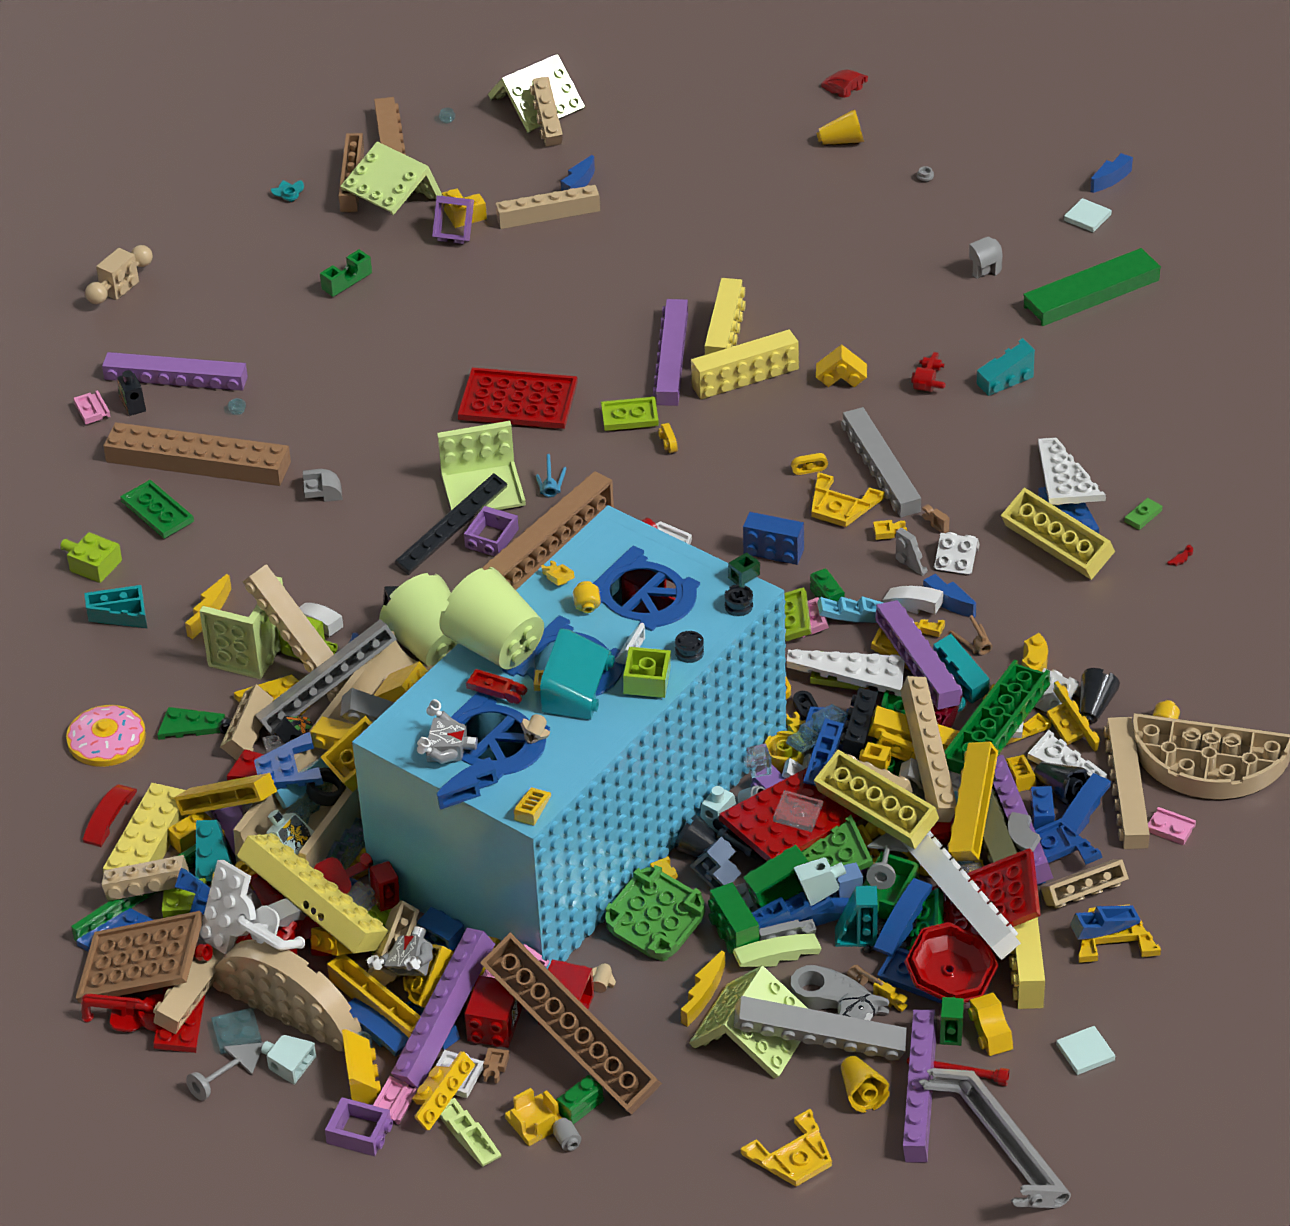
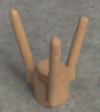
(981, 642)
(862, 976)

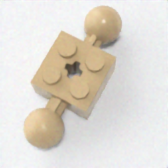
(118, 274)

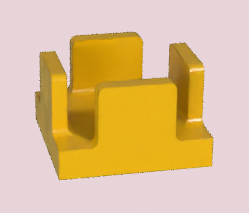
(533, 1115)

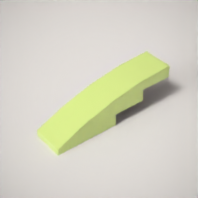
(772, 950)
(469, 1133)

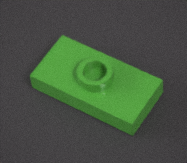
(1143, 513)

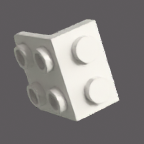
(956, 553)
(1049, 699)

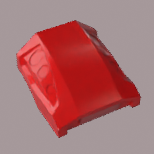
(844, 81)

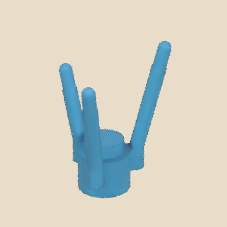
(550, 486)

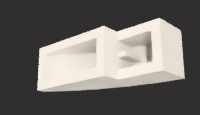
(916, 598)
(331, 620)

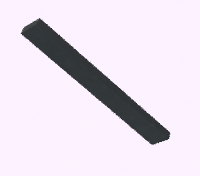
(450, 524)

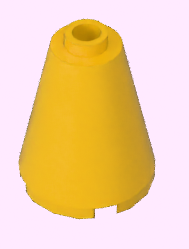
(841, 130)
(863, 1085)

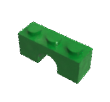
(357, 267)

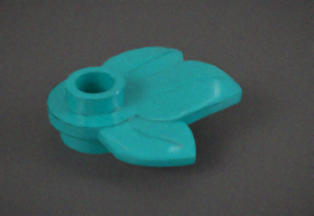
(288, 191)

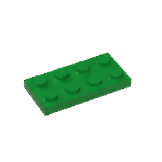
(157, 509)

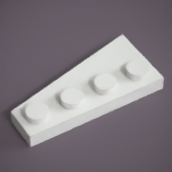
(1056, 751)

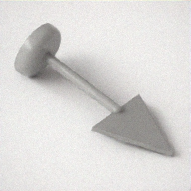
(881, 873)
(244, 1054)

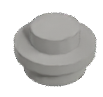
(925, 174)

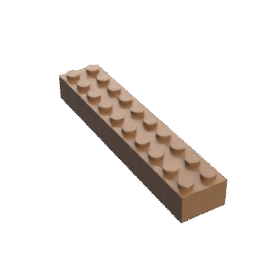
(197, 454)
(553, 530)
(571, 1023)

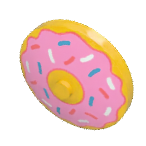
(106, 735)

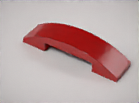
(106, 812)

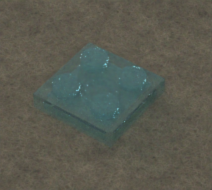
(236, 1029)

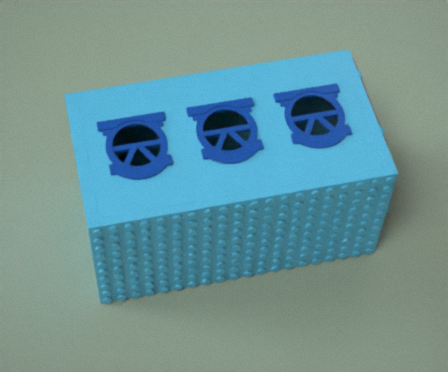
(614, 781)

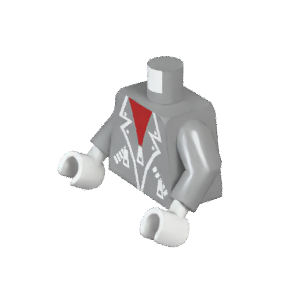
(446, 737)
(407, 957)

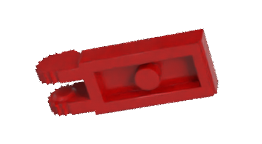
(496, 686)

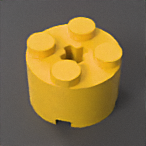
(781, 751)

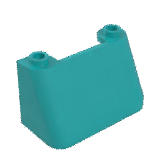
(573, 675)

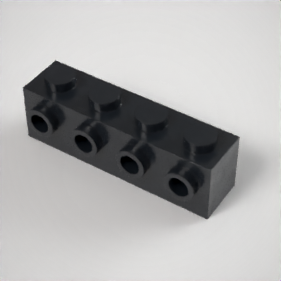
(858, 726)

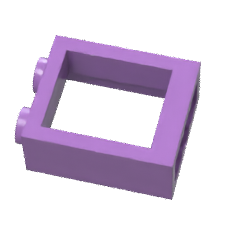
(438, 218)
(489, 517)
(368, 1145)

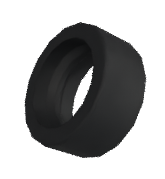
(326, 798)

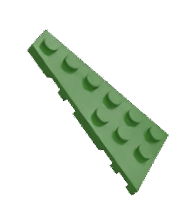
(842, 846)

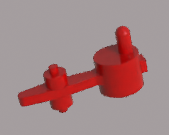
(925, 376)

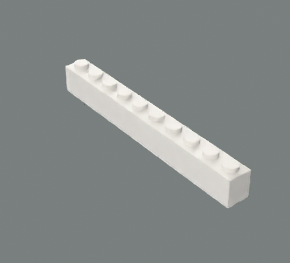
(965, 895)

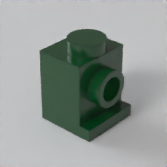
(743, 569)

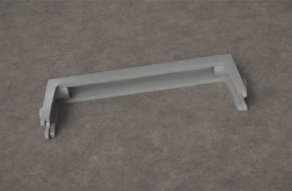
(1045, 1186)

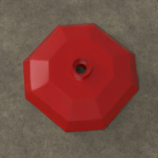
(951, 949)

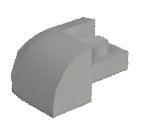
(986, 257)
(322, 483)

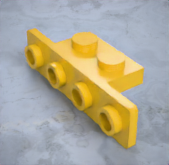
(1069, 721)
(440, 1088)

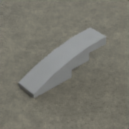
(289, 912)

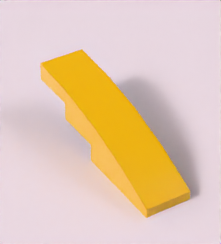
(213, 598)
(705, 985)

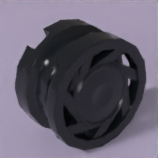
(739, 600)
(689, 647)

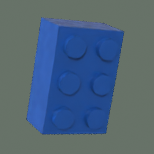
(773, 538)

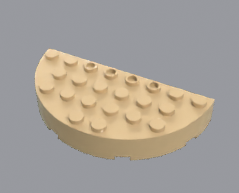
(1208, 757)
(286, 989)

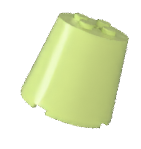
(415, 617)
(491, 619)

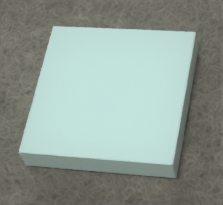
(1087, 215)
(1085, 1050)

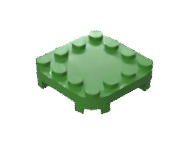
(655, 913)

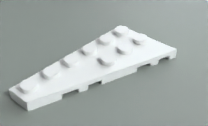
(1064, 478)
(853, 668)

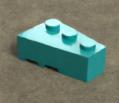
(1008, 370)
(117, 606)
(964, 669)
(209, 848)
(859, 919)

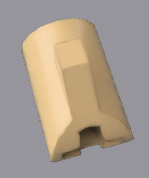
(535, 728)
(602, 978)

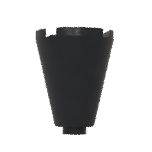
(1096, 692)
(1063, 779)
(696, 837)

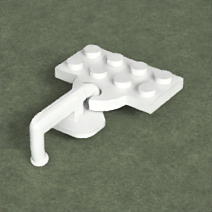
(233, 915)

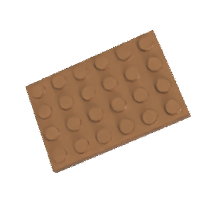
(141, 956)

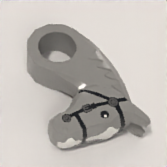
(836, 992)

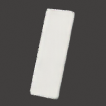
(635, 640)

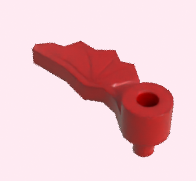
(1181, 558)

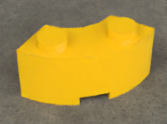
(1035, 653)
(990, 1024)

